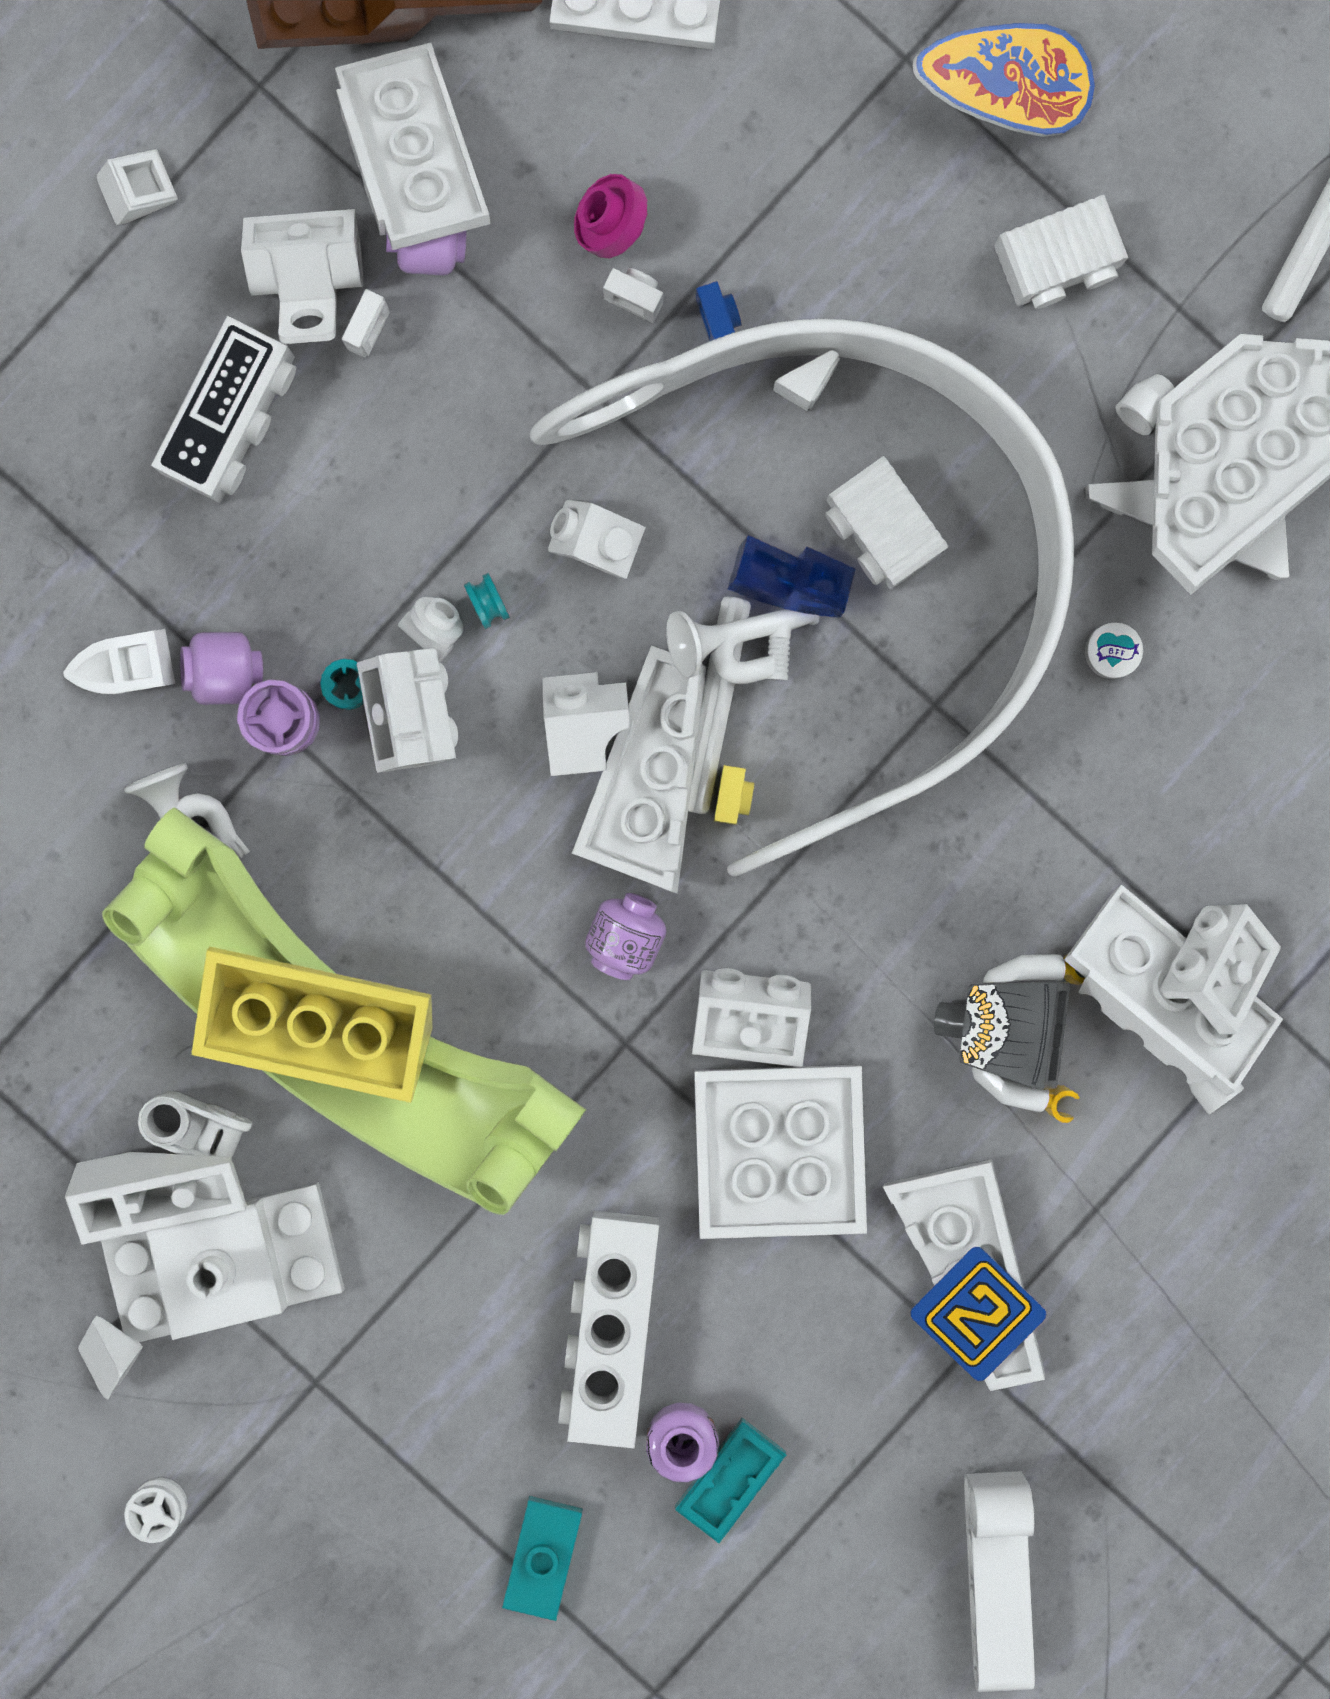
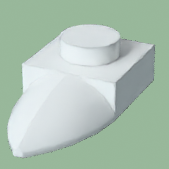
(123, 664)

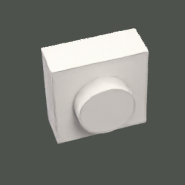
(634, 293)

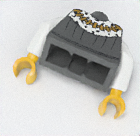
(1016, 1031)

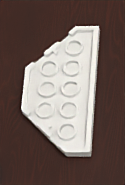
(1238, 451)

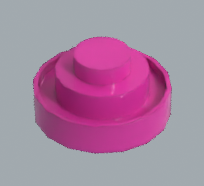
(610, 216)

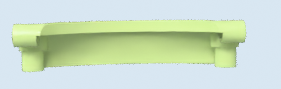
(472, 1118)

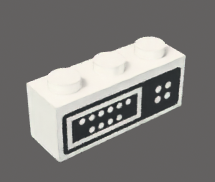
(225, 410)

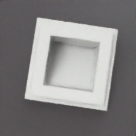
(135, 186)
(807, 381)
(108, 1354)

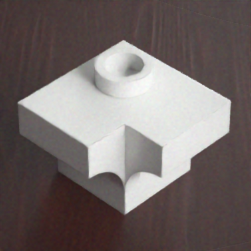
(581, 721)

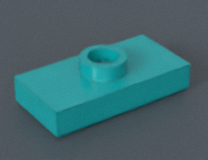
(738, 1474)
(542, 1558)

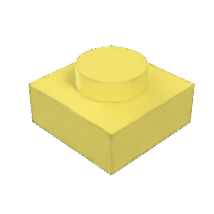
(733, 795)

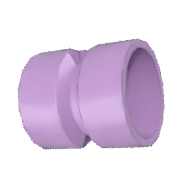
(278, 718)

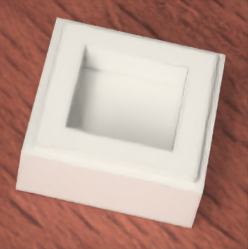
(366, 323)

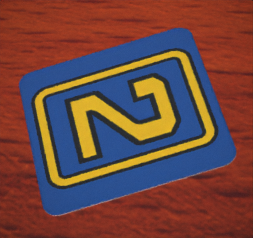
(978, 1313)

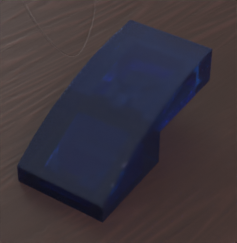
(799, 584)

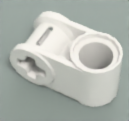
(198, 1126)

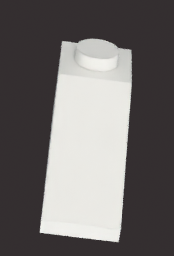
(150, 1192)

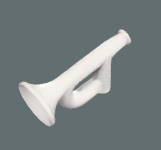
(692, 642)
(162, 793)

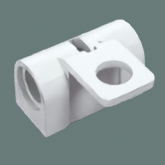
(304, 263)

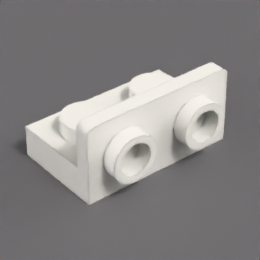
(1222, 965)
(752, 1017)

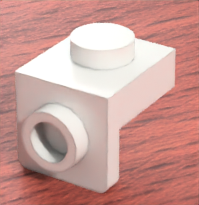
(595, 537)

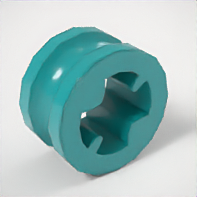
(486, 601)
(329, 686)

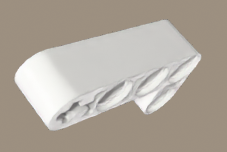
(997, 1533)

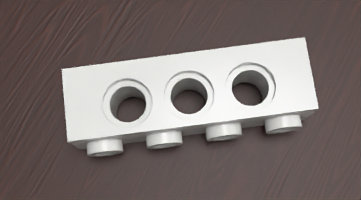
(610, 1417)

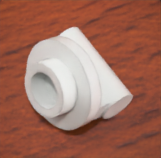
(433, 625)

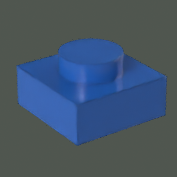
(717, 311)

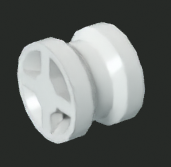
(149, 1520)

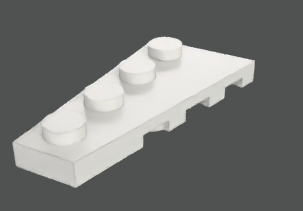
(645, 793)
(949, 1216)

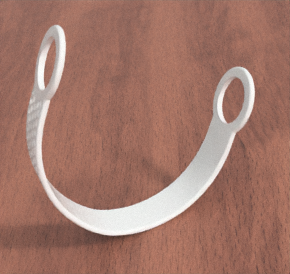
(963, 386)

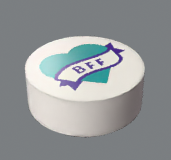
(1113, 650)

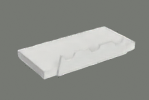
(409, 147)
(1124, 965)

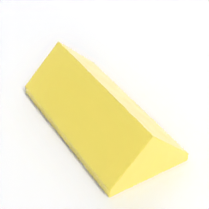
(312, 1024)

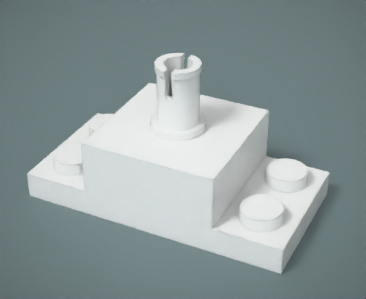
(224, 1267)

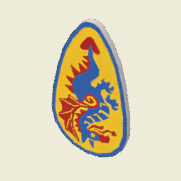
(1011, 76)

